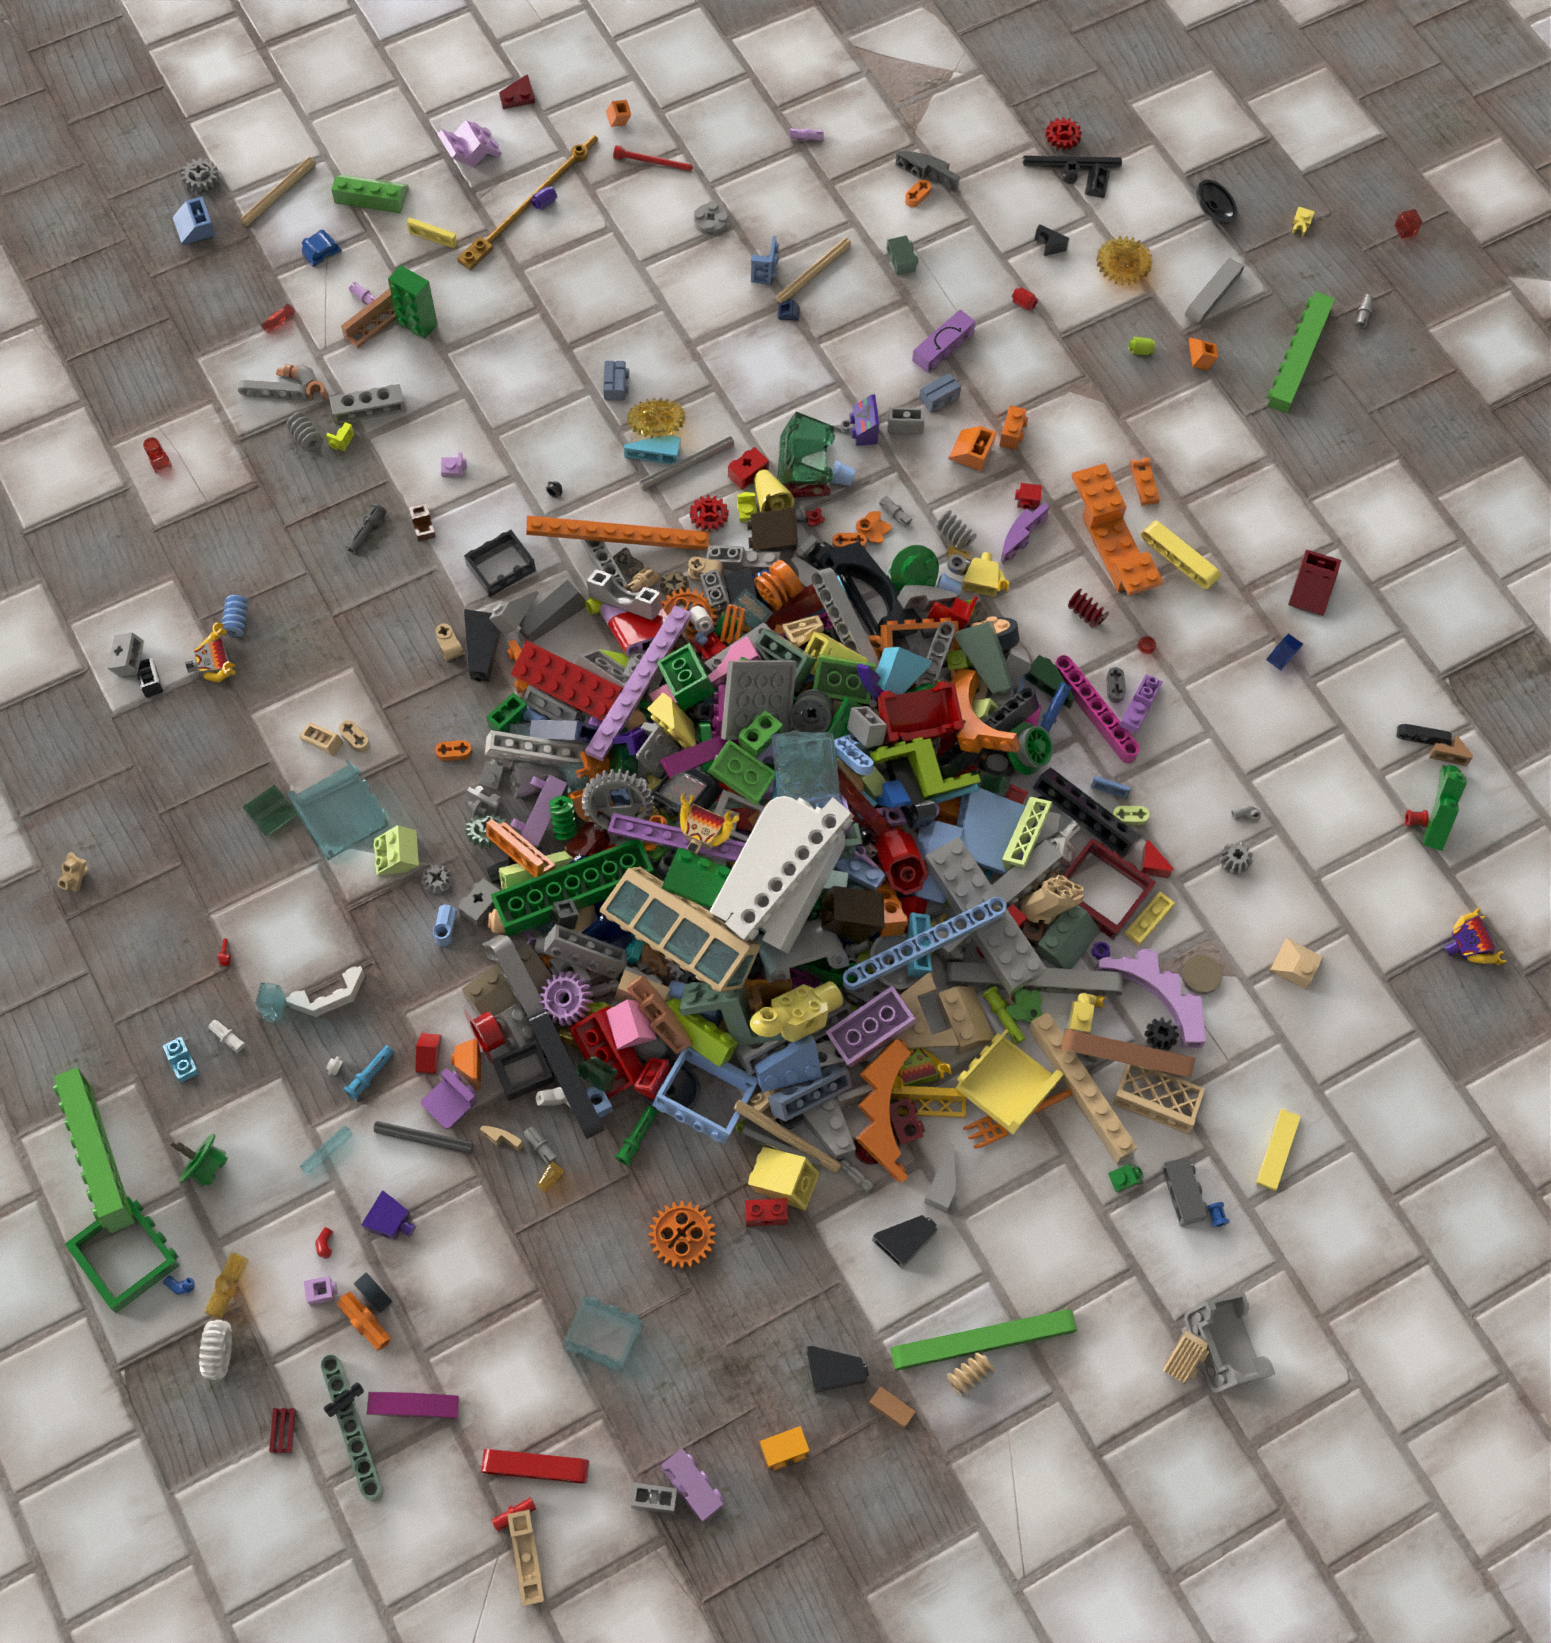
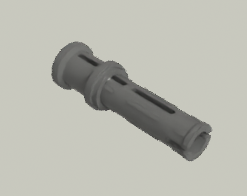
(370, 522)

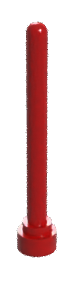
(620, 153)

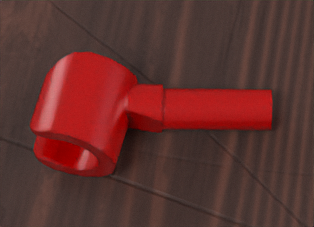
(224, 959)

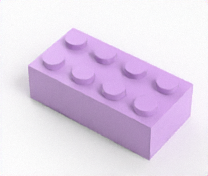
(871, 1027)

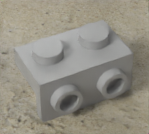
(515, 1027)

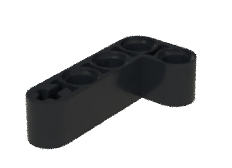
(920, 812)

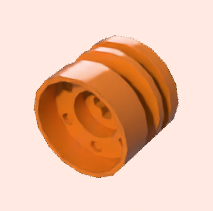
(778, 584)

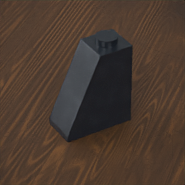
(905, 1239)
(835, 1369)

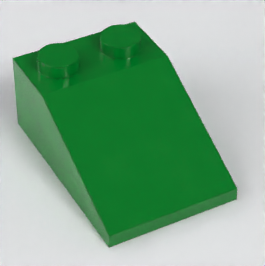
(686, 677)

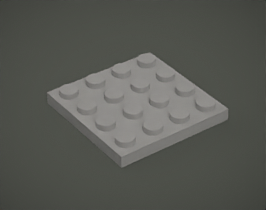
(757, 688)

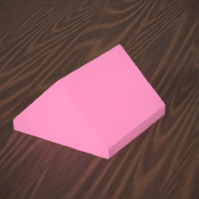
(629, 1025)

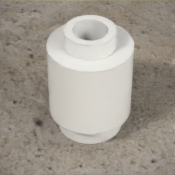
(700, 619)

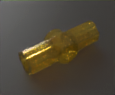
(220, 1298)

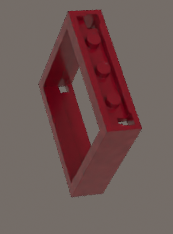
(1125, 868)

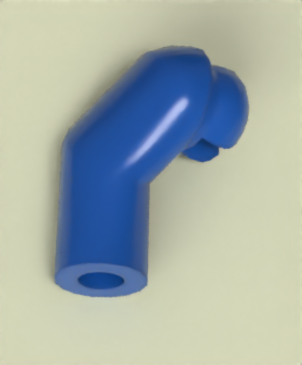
(181, 1287)

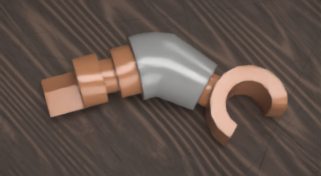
(307, 377)

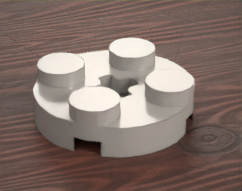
(708, 210)

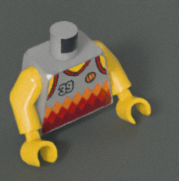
(212, 657)

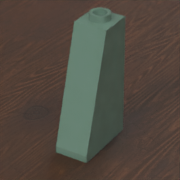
(986, 655)

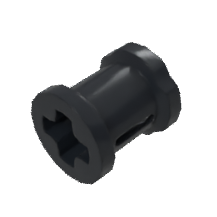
(1071, 170)

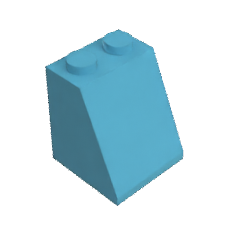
(900, 669)

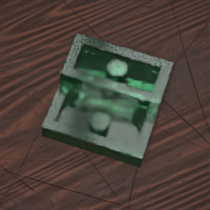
(270, 810)

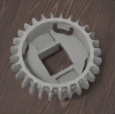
(598, 798)

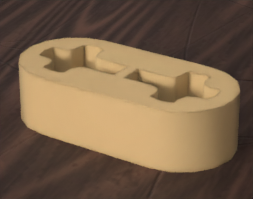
(357, 733)

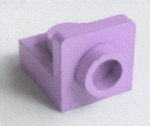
(453, 466)

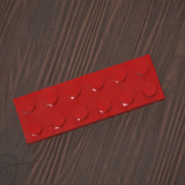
(565, 680)

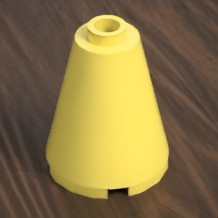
(771, 492)

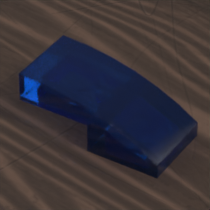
(1284, 651)

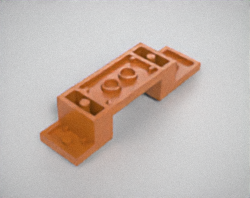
(1110, 534)

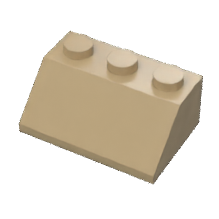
(965, 1016)

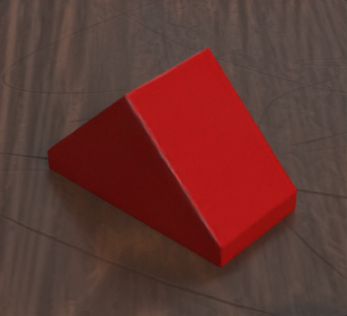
(1154, 863)
(427, 1053)

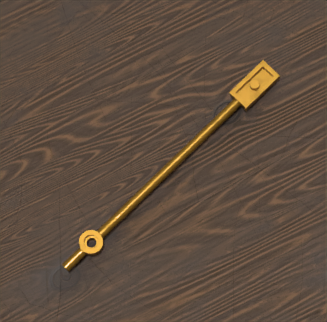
(481, 248)

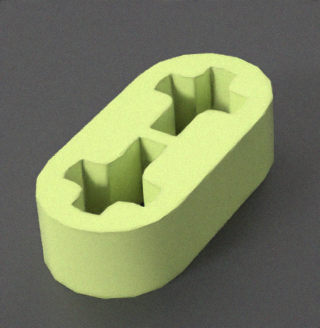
(1130, 814)

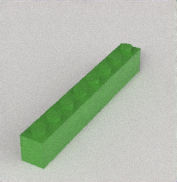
(1300, 353)

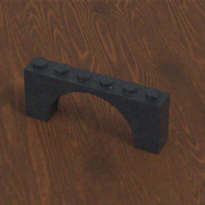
(857, 562)

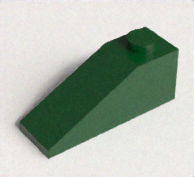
(1047, 678)
(620, 758)

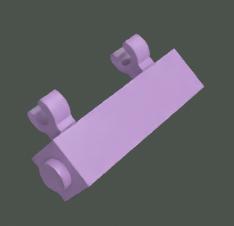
(540, 815)

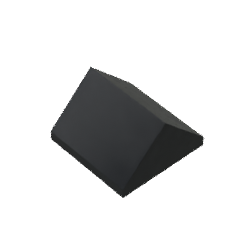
(738, 581)

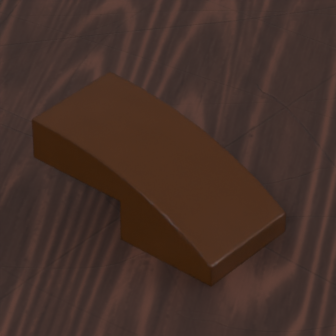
(422, 522)

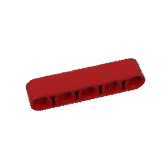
(535, 1466)

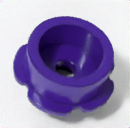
(1100, 946)

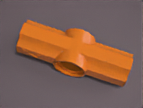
(364, 1321)

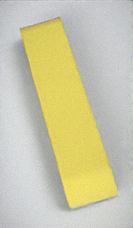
(1181, 555)

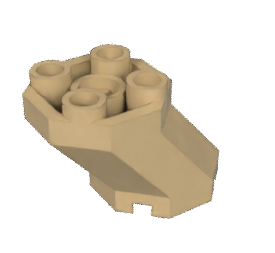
(1052, 899)

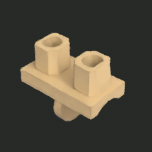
(73, 872)

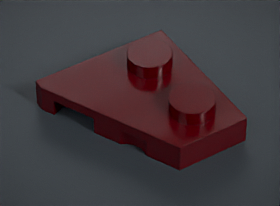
(517, 94)
(808, 490)

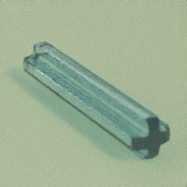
(325, 1150)

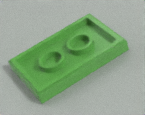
(742, 772)

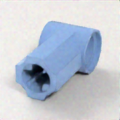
(444, 924)

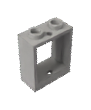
(722, 803)

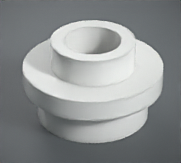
(334, 1066)

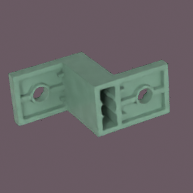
(734, 1006)

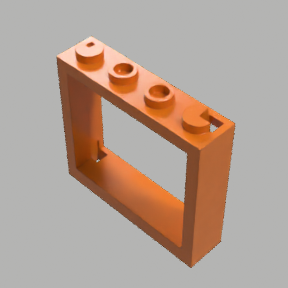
(886, 634)

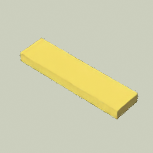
(1278, 1150)

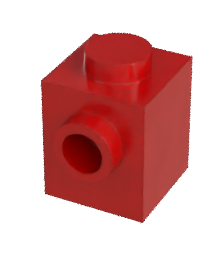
(1028, 496)

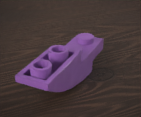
(1021, 529)
(1141, 704)

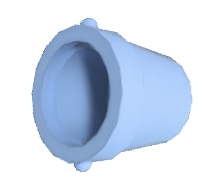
(842, 474)
(949, 584)

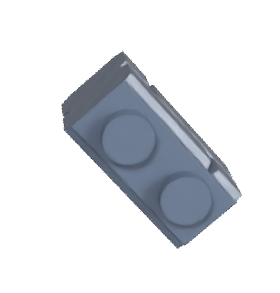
(615, 380)
(940, 392)

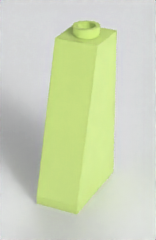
(517, 874)

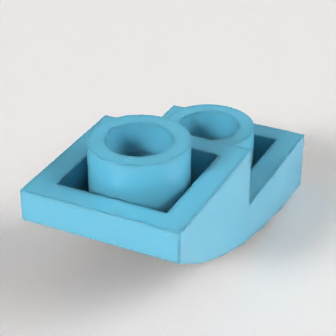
(180, 1059)

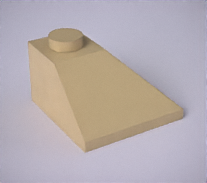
(1296, 963)

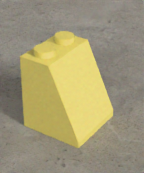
(784, 1176)

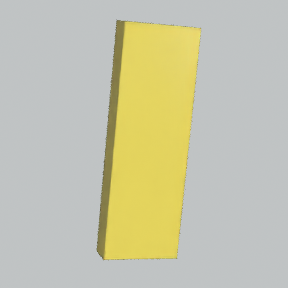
(432, 233)
(1149, 918)

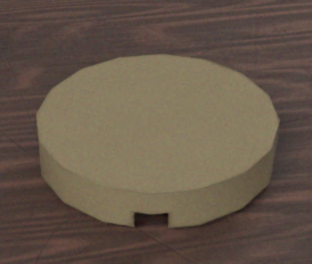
(1201, 974)

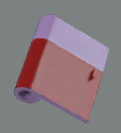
(631, 629)

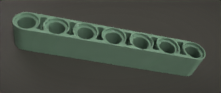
(356, 1436)

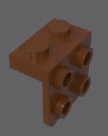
(764, 992)

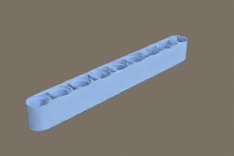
(929, 935)

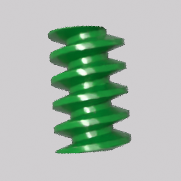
(563, 818)

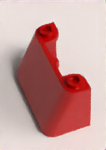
(920, 714)

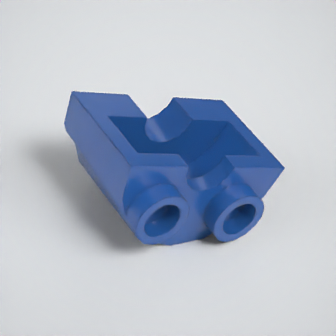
(318, 247)

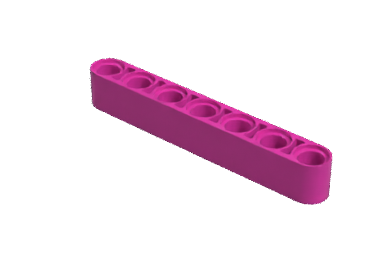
(1104, 714)

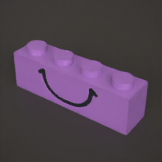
(944, 341)

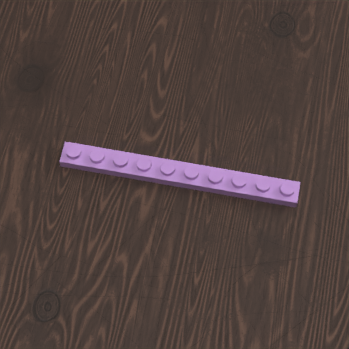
(638, 683)

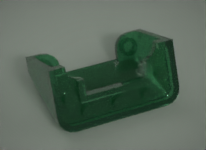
(805, 451)

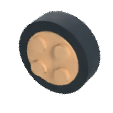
(1006, 631)

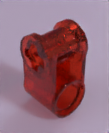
(157, 456)

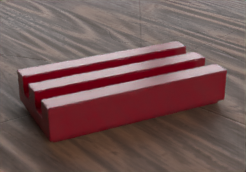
(283, 1411)

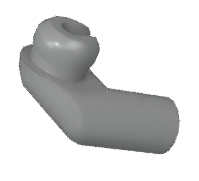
(1247, 811)

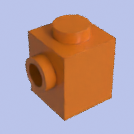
(618, 113)

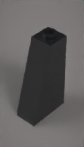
(482, 644)

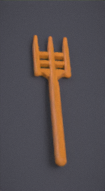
(992, 1128)

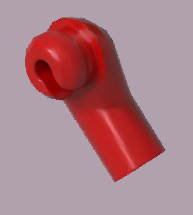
(321, 1243)

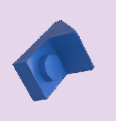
(893, 795)

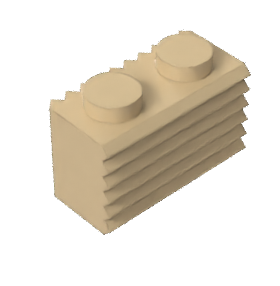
(1186, 1356)

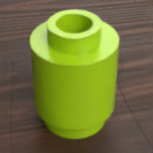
(1141, 346)

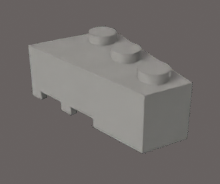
(830, 1128)

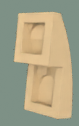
(498, 1135)

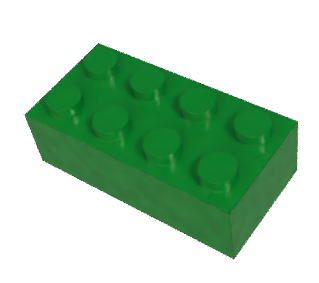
(412, 301)

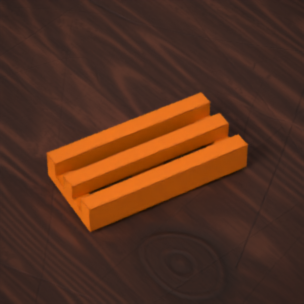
(729, 639)

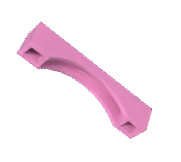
(742, 648)

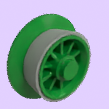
(1034, 748)

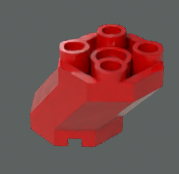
(901, 861)

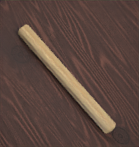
(277, 191)
(814, 270)
(786, 1135)

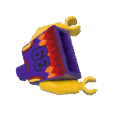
(1473, 941)

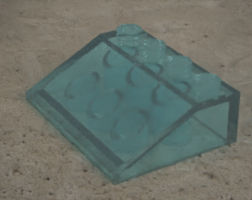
(806, 767)

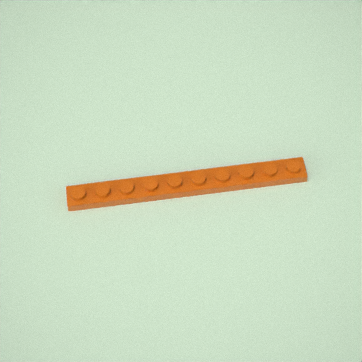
(617, 533)

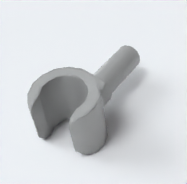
(843, 428)

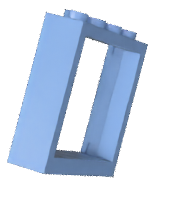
(727, 1072)

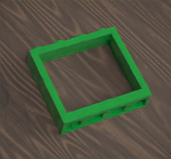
(118, 1303)

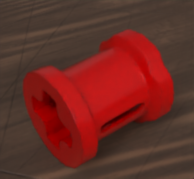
(1416, 818)

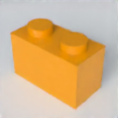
(784, 1448)

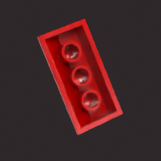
(596, 1039)

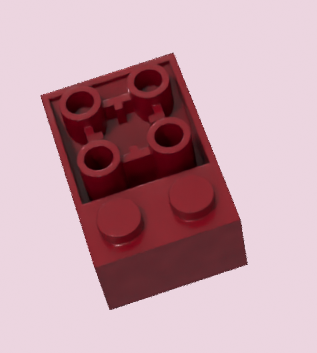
(1314, 582)

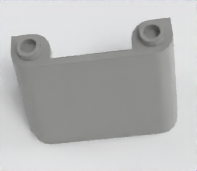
(810, 945)
(1231, 1353)

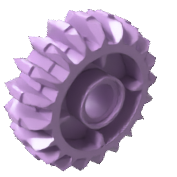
(578, 998)

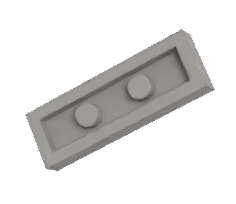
(549, 705)

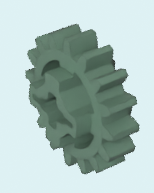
(477, 830)

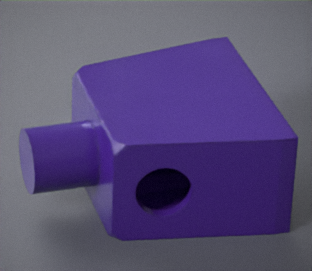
(388, 1218)

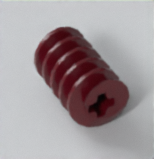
(1086, 609)

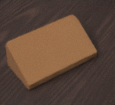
(892, 1407)

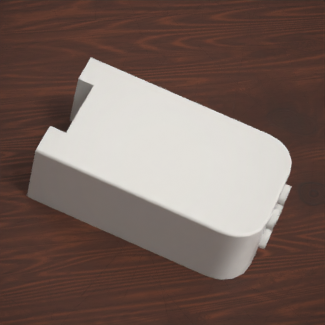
(772, 836)

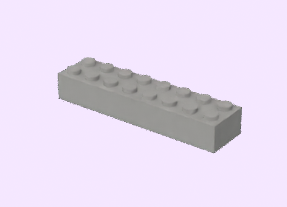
(999, 941)

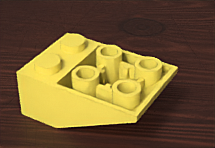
(826, 645)
(673, 721)

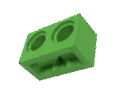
(762, 735)

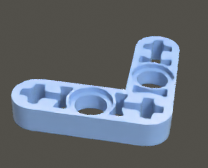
(847, 747)

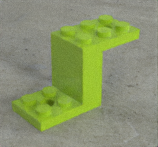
(924, 765)

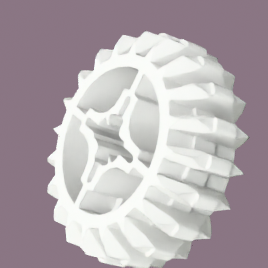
(215, 1349)

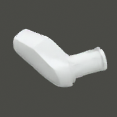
(551, 1097)

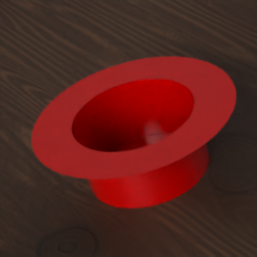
(486, 1032)

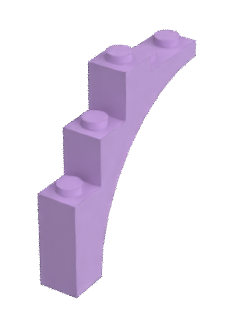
(1166, 987)

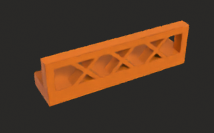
(518, 848)

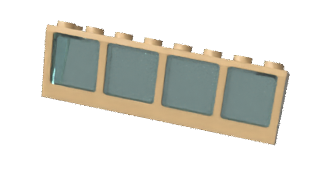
(680, 930)

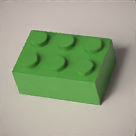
(840, 678)

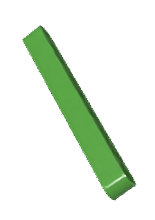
(983, 1339)

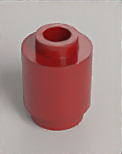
(1024, 298)

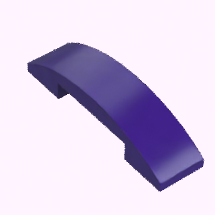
(870, 679)

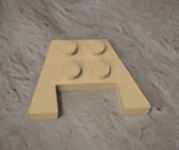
(919, 1035)

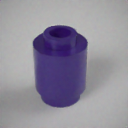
(544, 198)

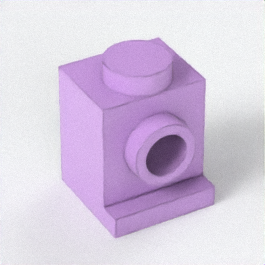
(313, 1287)

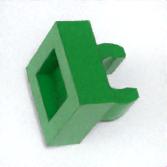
(643, 706)

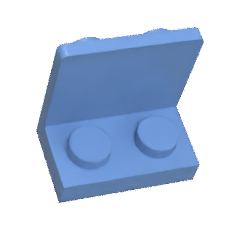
(763, 267)

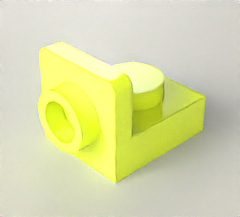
(342, 439)
(746, 505)

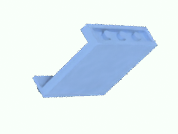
(988, 827)

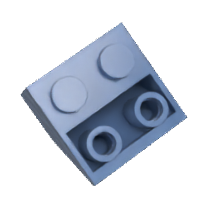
(193, 221)

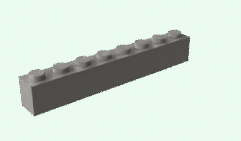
(1012, 886)

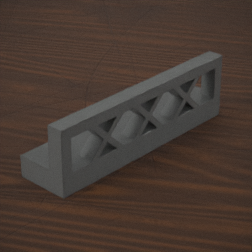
(761, 1138)

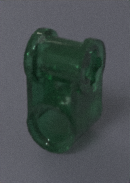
(598, 1073)

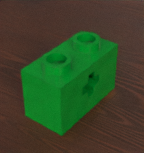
(507, 713)

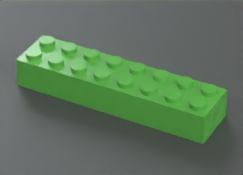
(93, 1150)

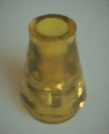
(550, 1175)

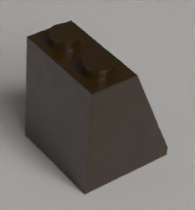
(773, 531)
(852, 912)

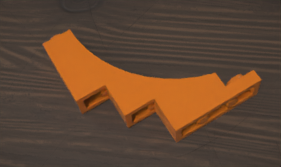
(878, 1135)

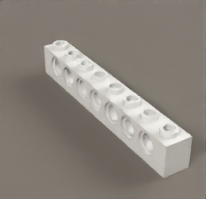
(778, 873)

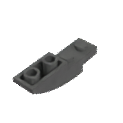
(925, 165)

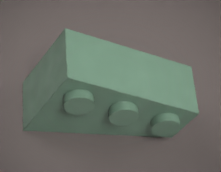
(775, 647)

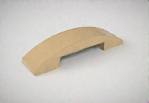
(526, 1557)

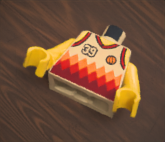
(704, 827)

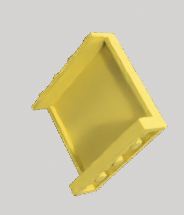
(1007, 1083)

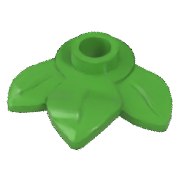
(1024, 1004)

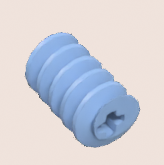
(234, 615)

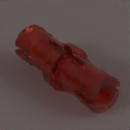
(277, 318)

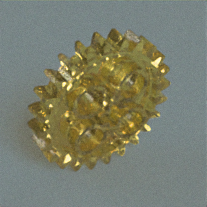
(1124, 260)
(646, 422)

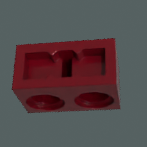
(899, 1123)

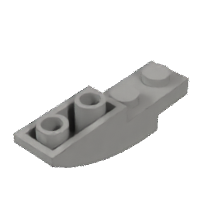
(736, 558)

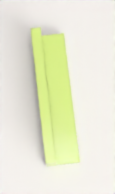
(1024, 829)

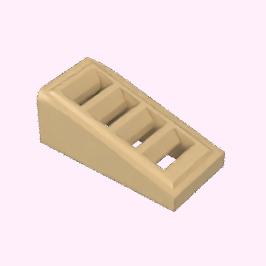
(330, 746)

